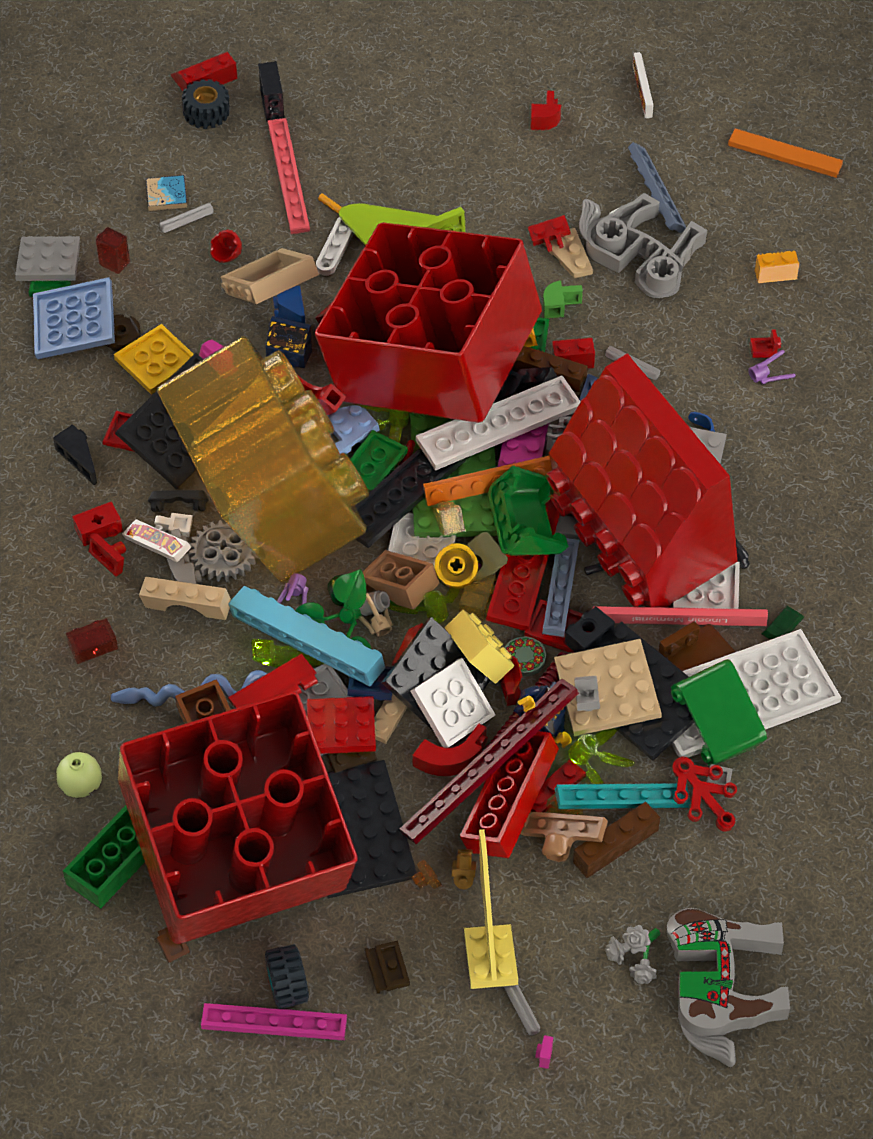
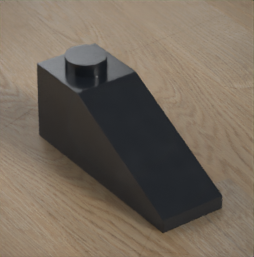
(74, 448)

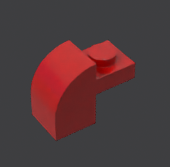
(546, 115)

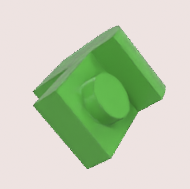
(556, 297)

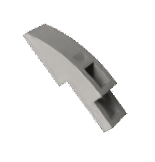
(184, 569)

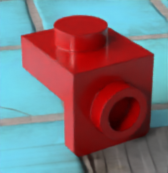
(765, 346)

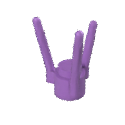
(760, 371)
(294, 588)

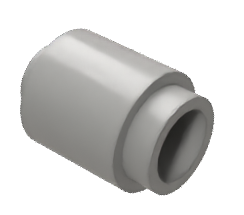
(380, 600)

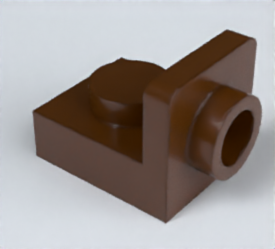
(170, 950)

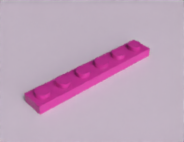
(274, 1021)

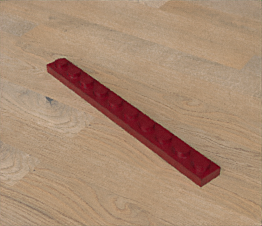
(488, 761)

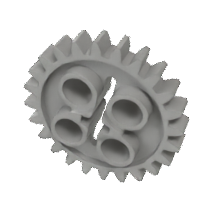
(214, 550)

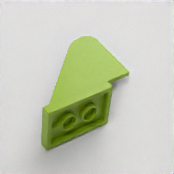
(364, 218)

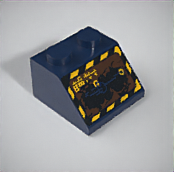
(291, 339)

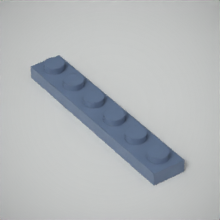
(657, 188)
(560, 590)

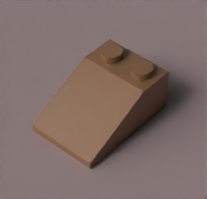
(402, 578)

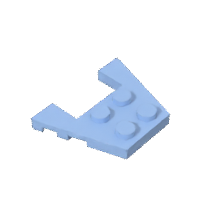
(352, 426)

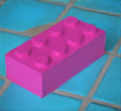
(524, 447)

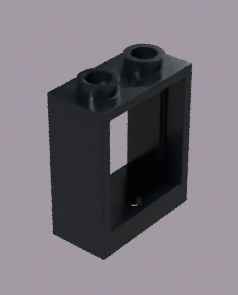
(271, 90)

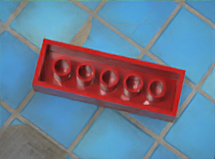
(510, 797)

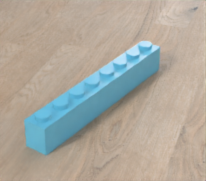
(307, 635)

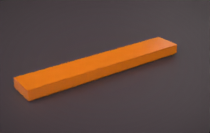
(785, 153)

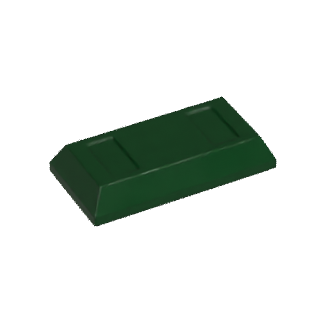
(783, 623)

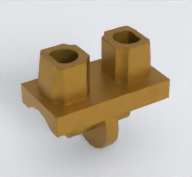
(464, 869)

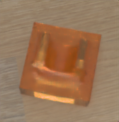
(426, 876)

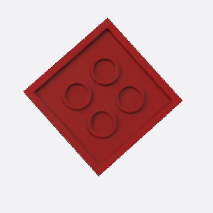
(343, 724)

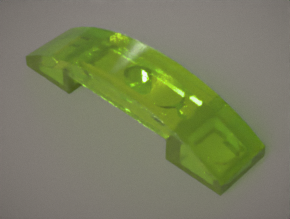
(275, 655)

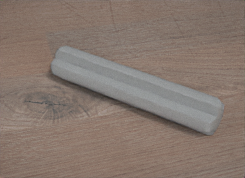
(186, 217)
(650, 371)
(523, 1009)

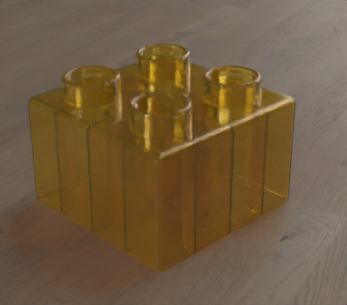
(267, 456)

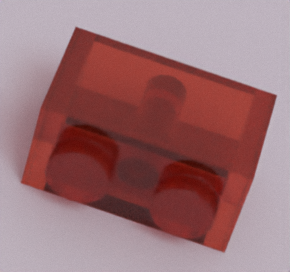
(112, 250)
(91, 640)

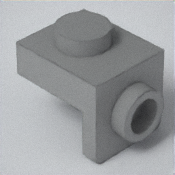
(588, 693)

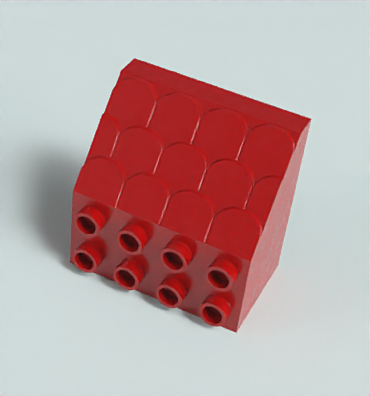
(643, 489)

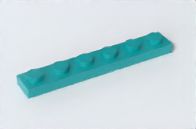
(617, 796)

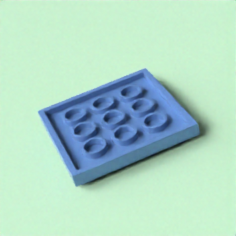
(73, 318)

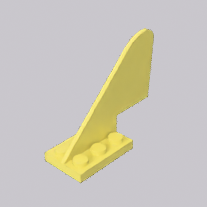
(489, 947)

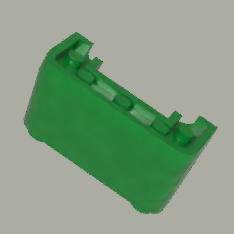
(521, 514)
(721, 712)

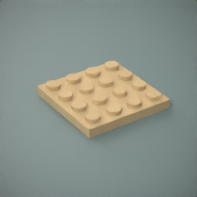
(622, 682)

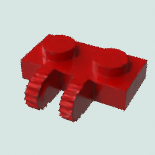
(548, 231)

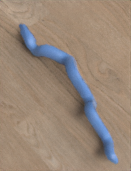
(133, 695)

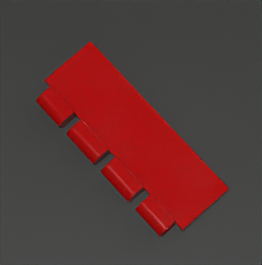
(277, 682)

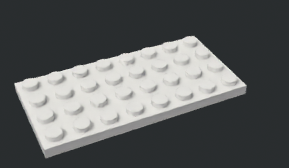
(781, 680)

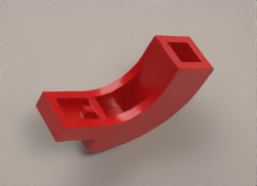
(328, 396)
(449, 761)

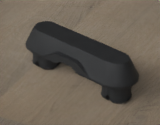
(197, 497)

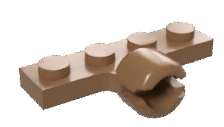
(562, 831)

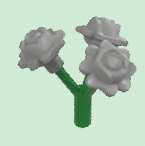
(637, 940)

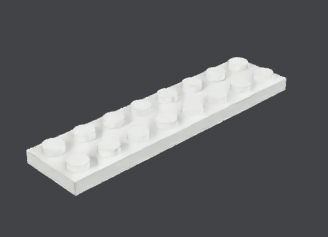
(504, 421)

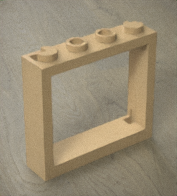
(269, 275)

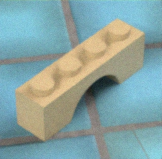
(207, 600)

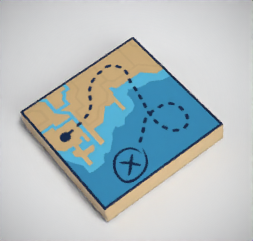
(166, 193)

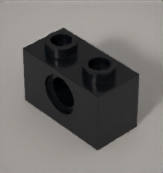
(594, 621)

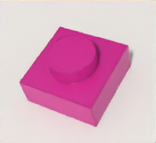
(544, 1051)

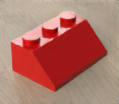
(218, 68)

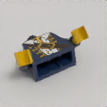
(555, 726)

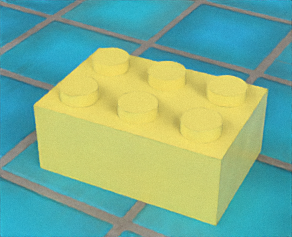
(480, 646)

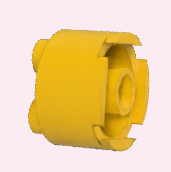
(449, 556)

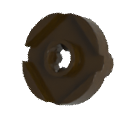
(131, 330)

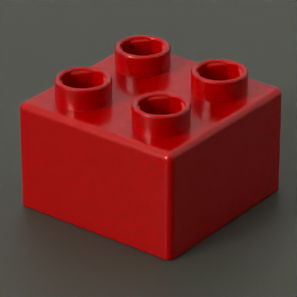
(430, 321)
(235, 816)

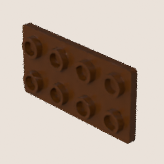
(694, 646)

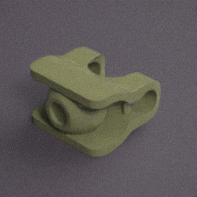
(488, 555)

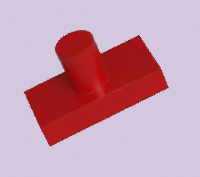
(108, 554)

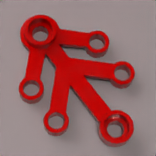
(703, 790)

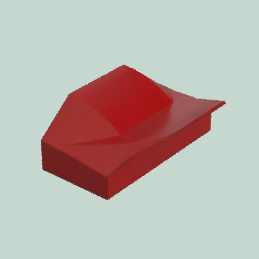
(510, 684)

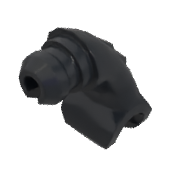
(742, 555)

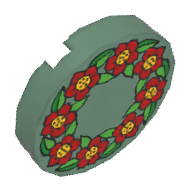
(529, 653)

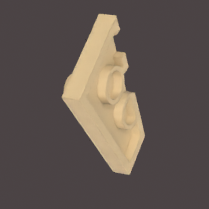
(572, 255)

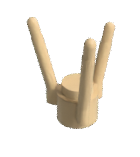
(380, 624)

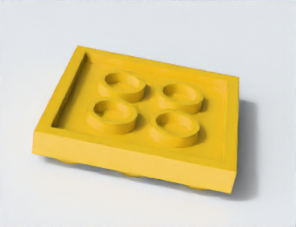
(153, 357)

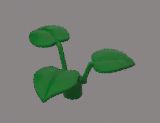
(352, 592)

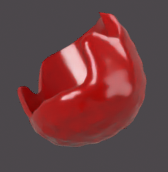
(225, 246)

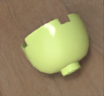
(78, 774)

